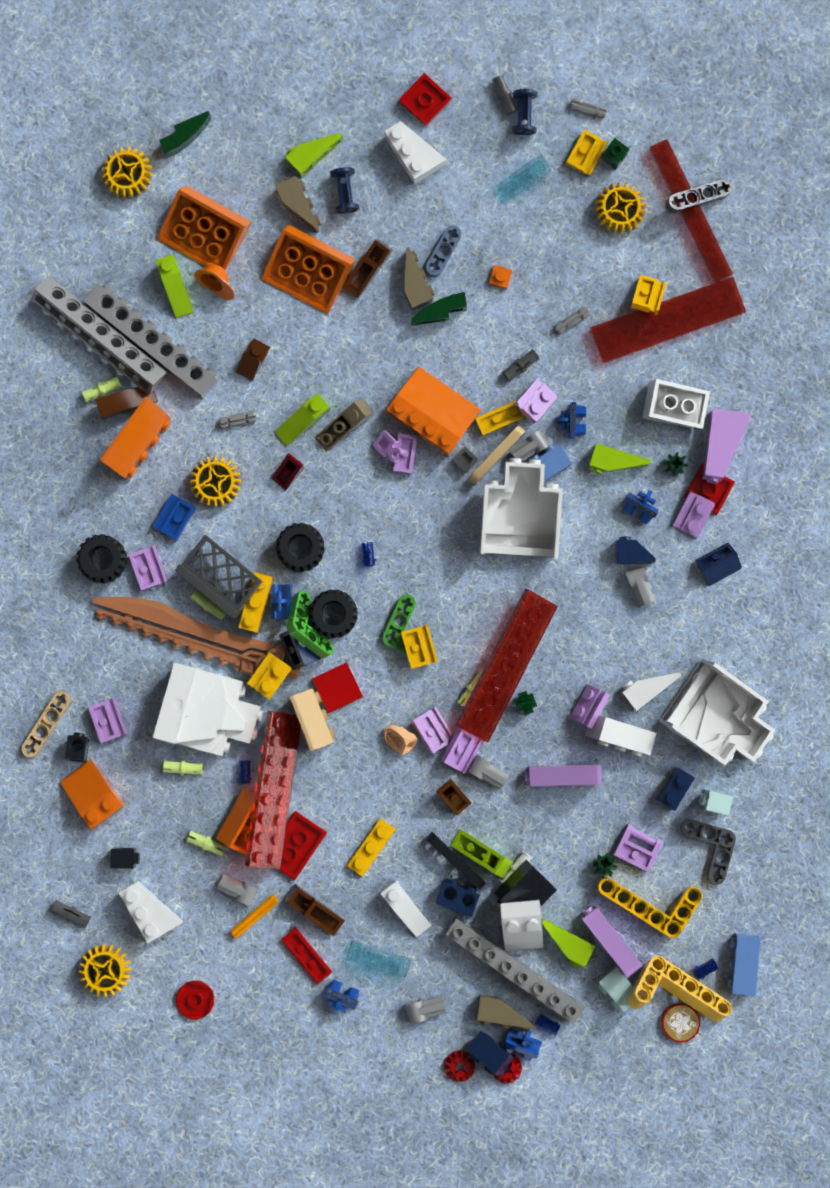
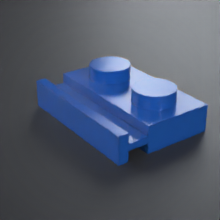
(174, 517)

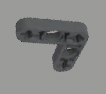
(719, 846)

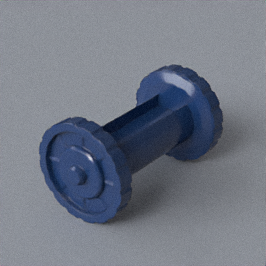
(524, 111)
(344, 190)

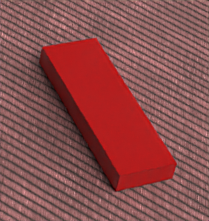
(306, 955)

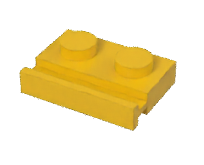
(586, 152)
(648, 294)
(419, 646)
(269, 675)

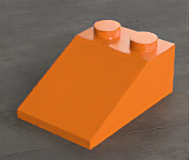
(92, 794)

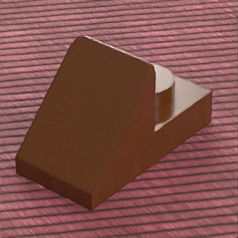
(252, 359)
(453, 797)

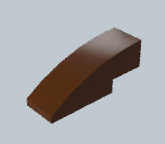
(367, 268)
(122, 402)
(314, 909)

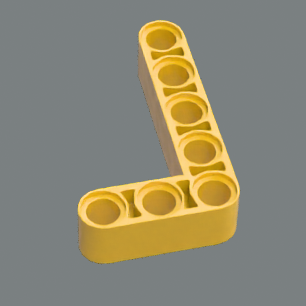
(649, 909)
(677, 987)

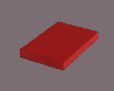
(300, 843)

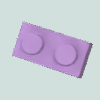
(408, 445)

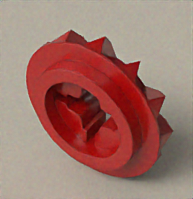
(459, 1056)
(516, 1068)

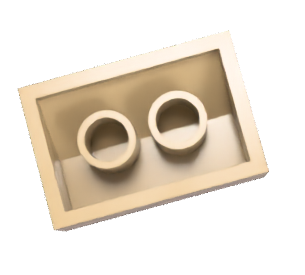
(312, 719)

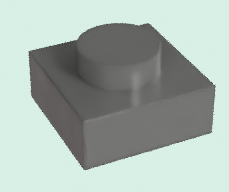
(465, 459)

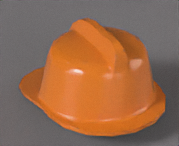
(216, 280)

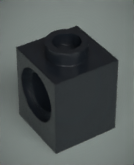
(77, 756)
(124, 858)

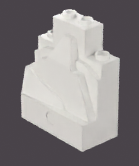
(522, 513)
(206, 711)
(719, 715)

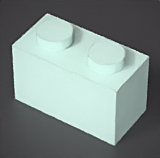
(715, 802)
(617, 987)

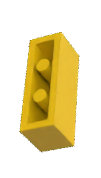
(255, 607)

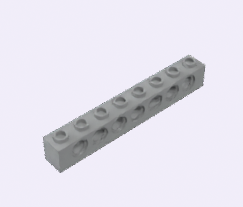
(95, 301)
(98, 335)
(514, 970)

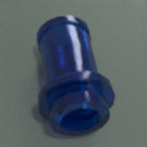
(368, 554)
(244, 772)
(705, 969)
(547, 1024)

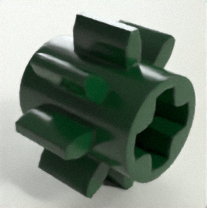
(671, 467)
(525, 702)
(604, 859)

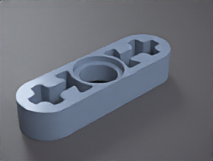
(432, 260)

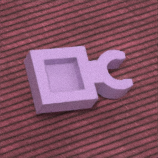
(387, 445)

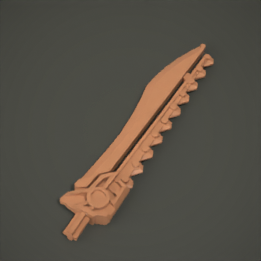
(168, 617)

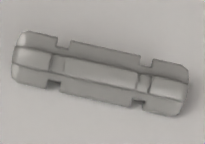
(588, 108)
(572, 320)
(237, 419)

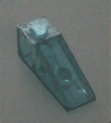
(523, 179)

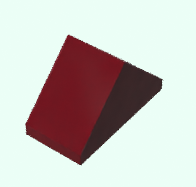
(288, 471)

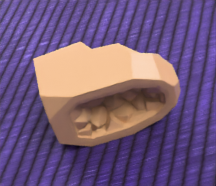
(400, 739)

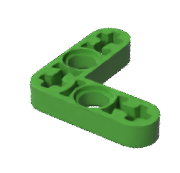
(301, 630)
(398, 645)

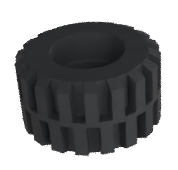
(300, 530)
(87, 550)
(318, 605)

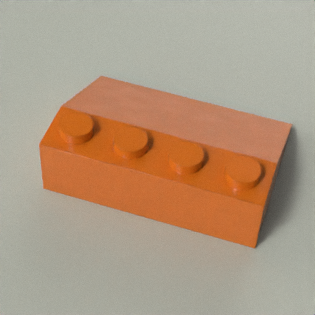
(203, 228)
(308, 268)
(433, 411)
(136, 439)

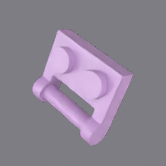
(635, 854)

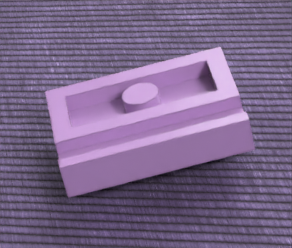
(535, 401)
(693, 514)
(148, 568)
(589, 706)
(108, 720)
(433, 730)
(461, 750)

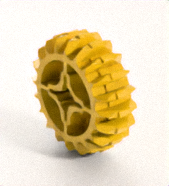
(120, 176)
(623, 215)
(207, 484)
(98, 965)

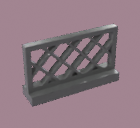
(211, 591)

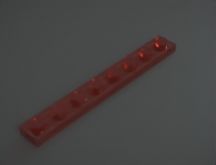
(694, 217)

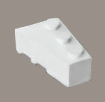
(413, 152)
(622, 736)
(149, 912)

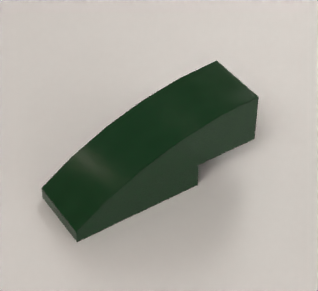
(185, 134)
(440, 309)

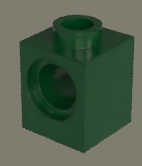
(615, 153)

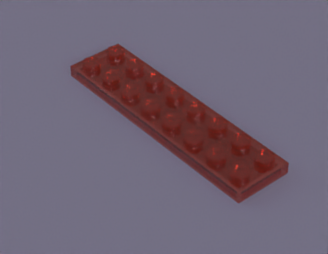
(675, 318)
(506, 665)
(273, 790)

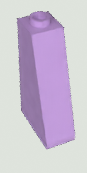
(723, 438)
(564, 775)
(611, 940)

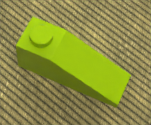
(310, 153)
(174, 286)
(302, 419)
(610, 460)
(481, 853)
(573, 946)

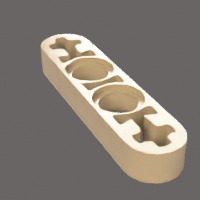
(497, 454)
(44, 722)

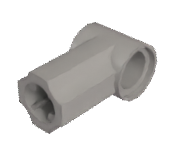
(532, 446)
(639, 583)
(485, 770)
(240, 890)
(423, 1009)

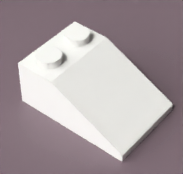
(675, 404)
(522, 925)

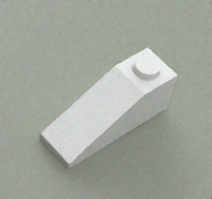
(644, 690)
(405, 908)

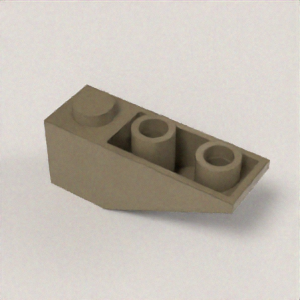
(294, 200)
(415, 287)
(344, 424)
(497, 1011)

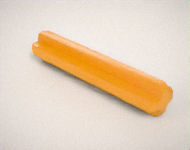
(254, 916)

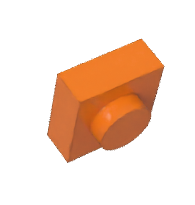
(500, 277)

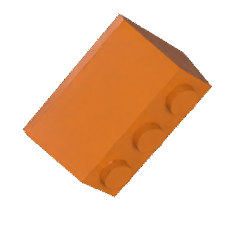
(237, 825)

